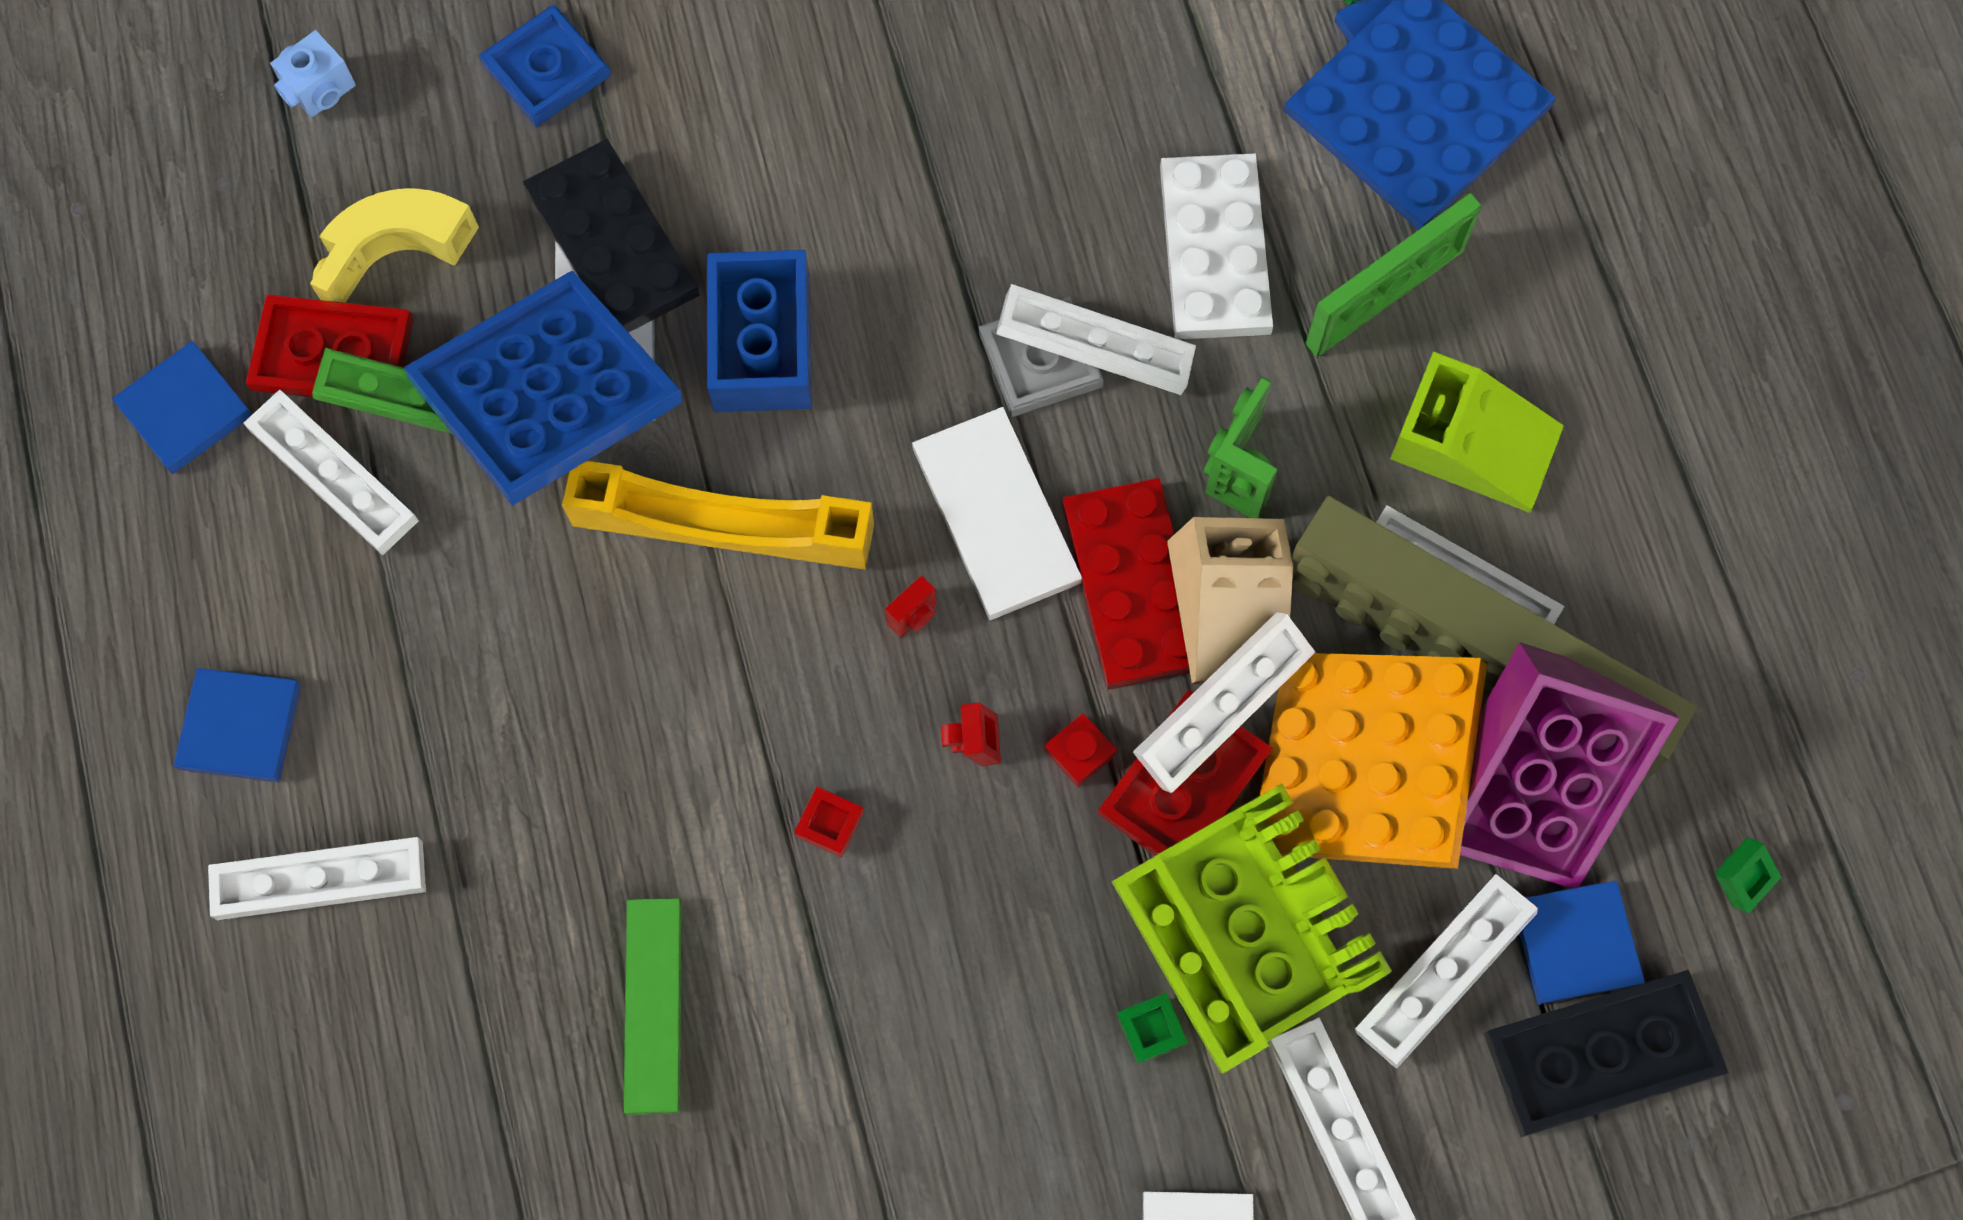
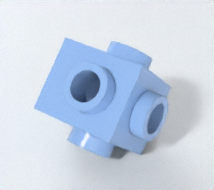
(311, 75)

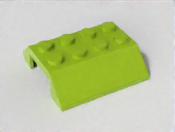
(1247, 929)

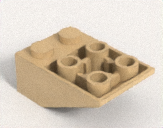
(1228, 584)

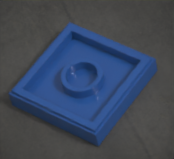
(545, 65)
(182, 407)
(237, 725)
(1580, 944)

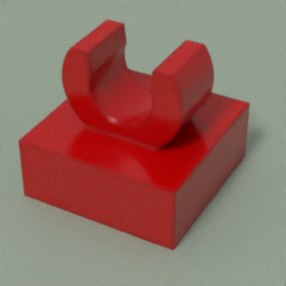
(975, 735)

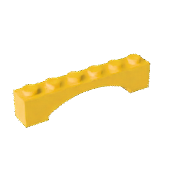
(805, 530)

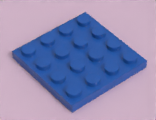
(1419, 106)
(543, 386)

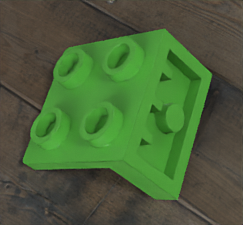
(1238, 475)

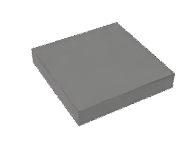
(1034, 376)

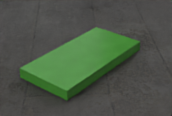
(1392, 275)

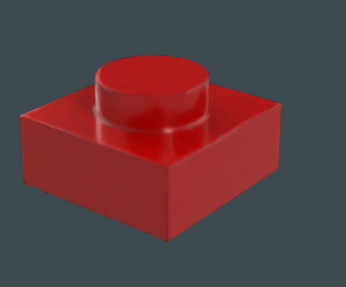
(912, 607)
(1080, 750)
(829, 822)

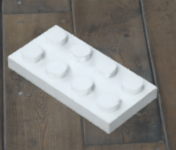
(1215, 246)

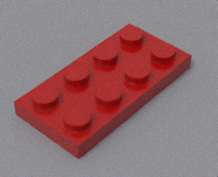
(1128, 580)

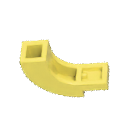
(389, 224)

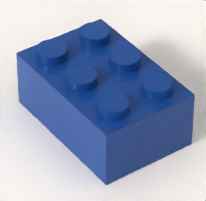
(759, 331)

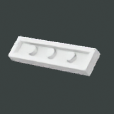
(1096, 339)
(331, 472)
(1470, 564)
(1224, 702)
(316, 878)
(1446, 971)
(1339, 1124)

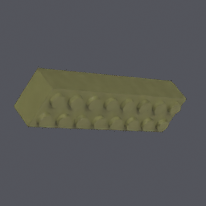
(1439, 609)

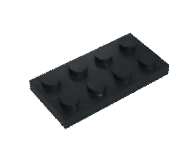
(611, 236)
(1605, 1053)

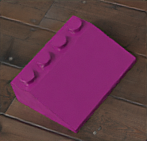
(1556, 765)

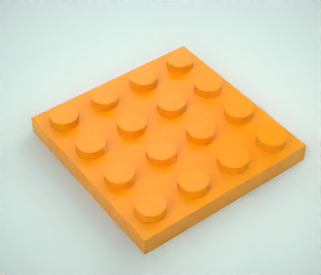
(1377, 756)

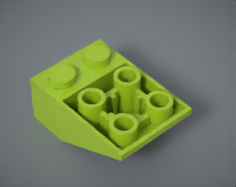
(1477, 434)

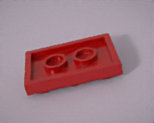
(299, 329)
(1165, 818)

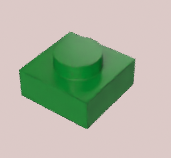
(1747, 875)
(1151, 1028)

